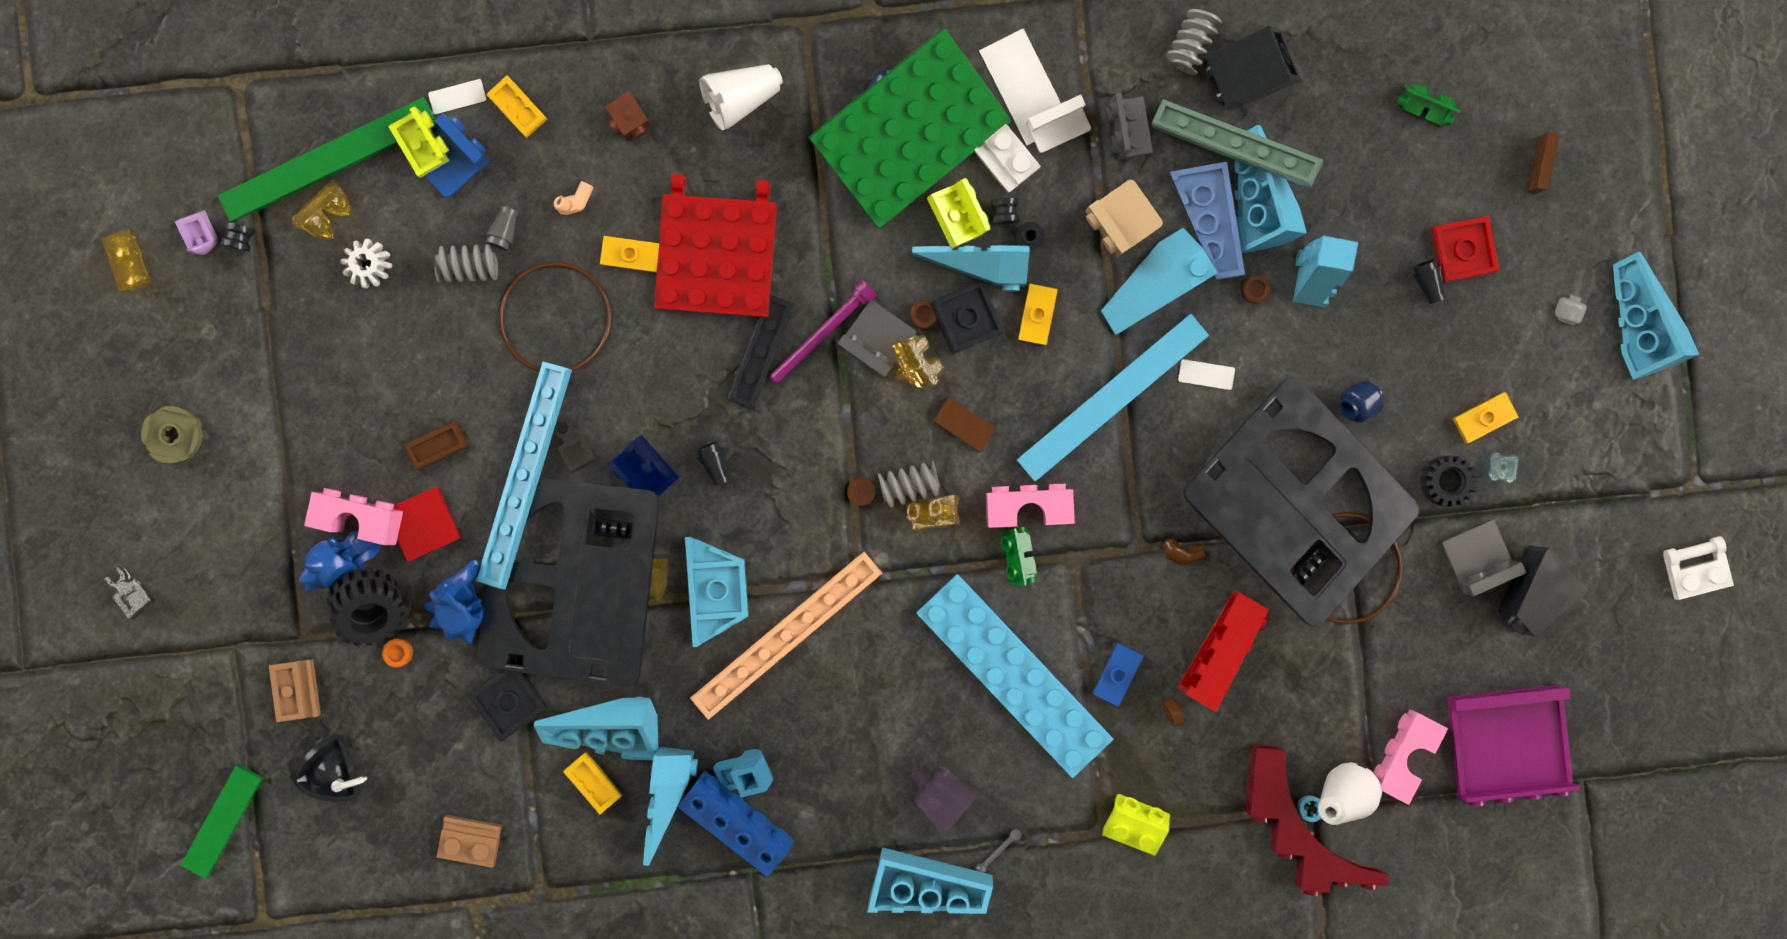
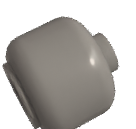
(1570, 310)

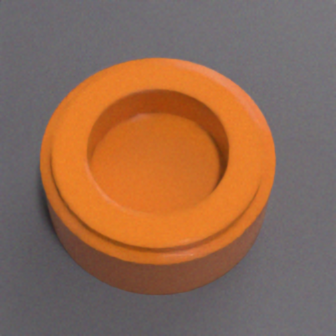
(397, 652)

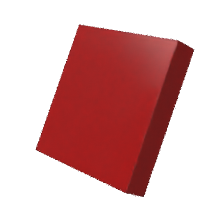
(1465, 249)
(425, 524)

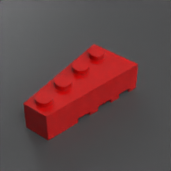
(1223, 650)

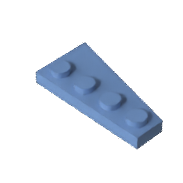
(1211, 210)

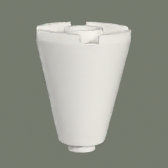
(738, 92)
(1349, 794)

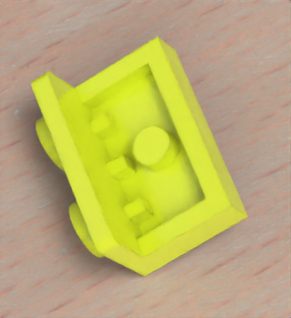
(419, 142)
(959, 213)
(1137, 824)

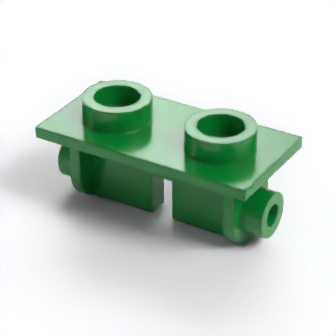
(1439, 107)
(1014, 544)

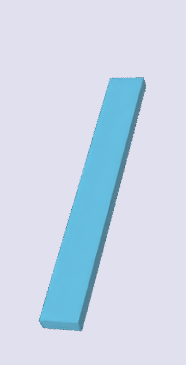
(1112, 397)
(524, 475)

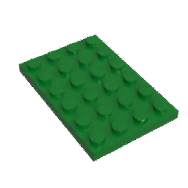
(910, 128)

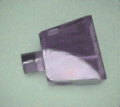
(942, 796)

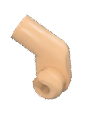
(576, 202)

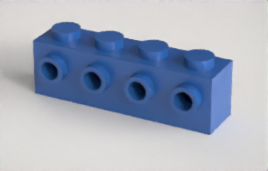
(736, 823)

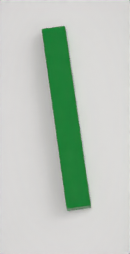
(316, 164)

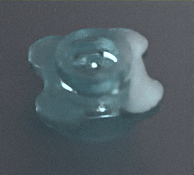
(1511, 467)

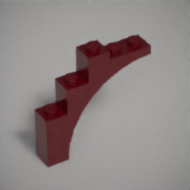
(1270, 799)

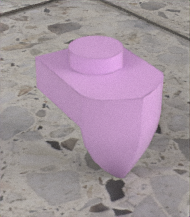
(197, 233)

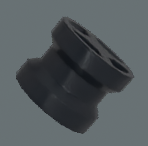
(1005, 211)
(237, 236)

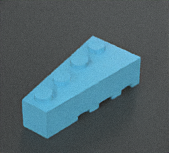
(927, 885)

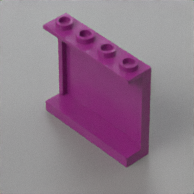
(1511, 744)

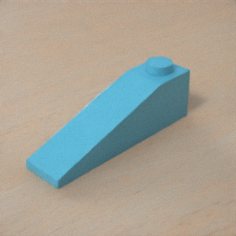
(1265, 208)
(997, 266)
(1164, 275)
(1650, 324)
(615, 726)
(669, 780)

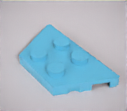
(715, 589)

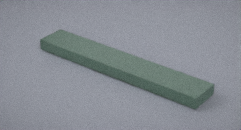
(1237, 144)

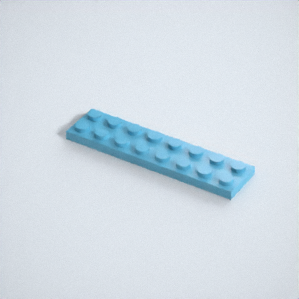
(1014, 675)

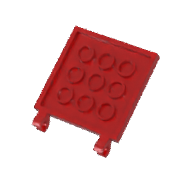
(716, 252)

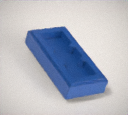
(1117, 674)

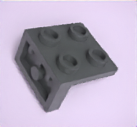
(1129, 127)
(873, 338)
(1481, 559)

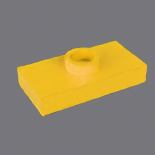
(516, 106)
(629, 254)
(1037, 314)
(1485, 417)
(593, 783)

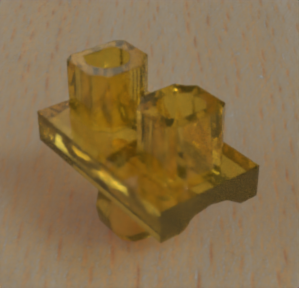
(913, 363)
(934, 513)

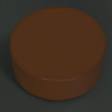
(1255, 289)
(922, 315)
(861, 491)
(1173, 712)

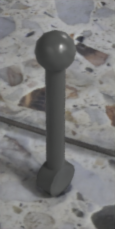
(1014, 834)

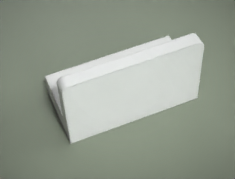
(1059, 124)

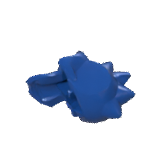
(333, 558)
(456, 605)

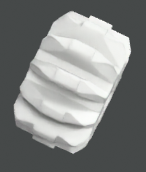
(369, 274)

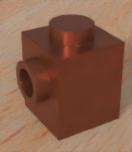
(627, 117)

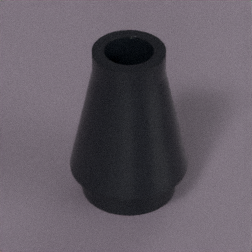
(1430, 280)
(714, 462)

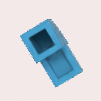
(745, 773)

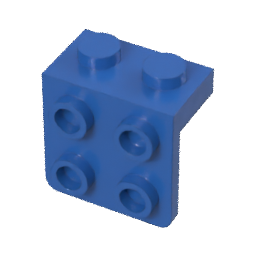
(464, 155)

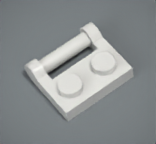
(1699, 577)

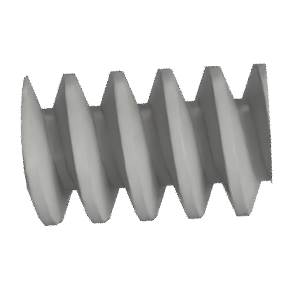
(1191, 39)
(466, 263)
(909, 484)

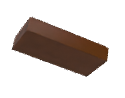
(1543, 162)
(964, 424)
(436, 445)

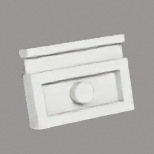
(1007, 158)

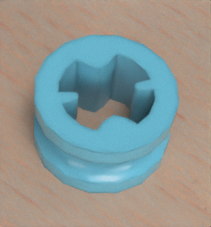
(1303, 813)

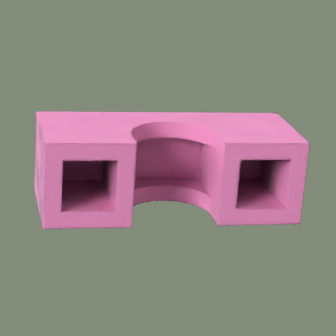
(1055, 504)
(376, 522)
(1414, 733)

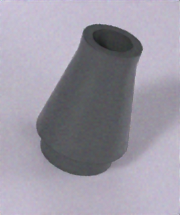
(501, 232)

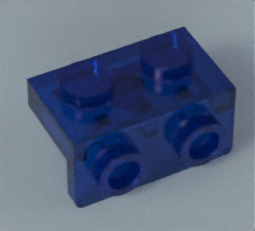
(643, 468)

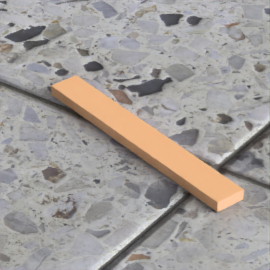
(786, 635)

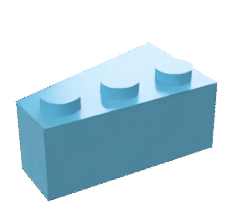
(1321, 268)

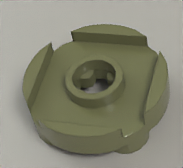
(159, 445)

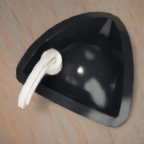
(328, 772)

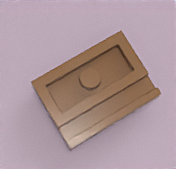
(294, 690)
(469, 841)

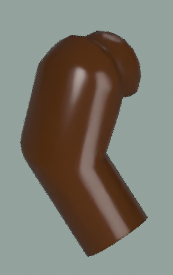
(1181, 555)

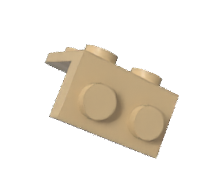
(1123, 217)

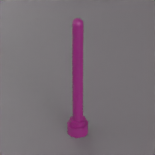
(861, 294)

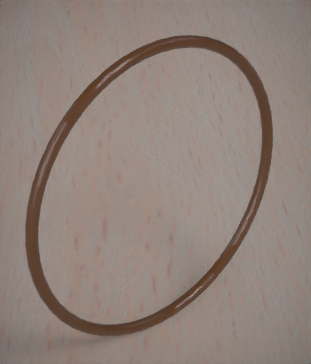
(560, 264)
(1399, 577)

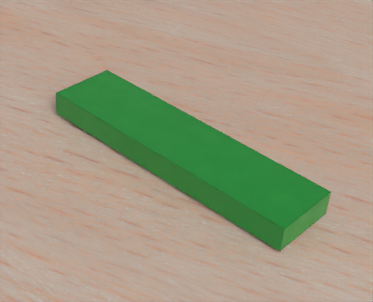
(222, 821)

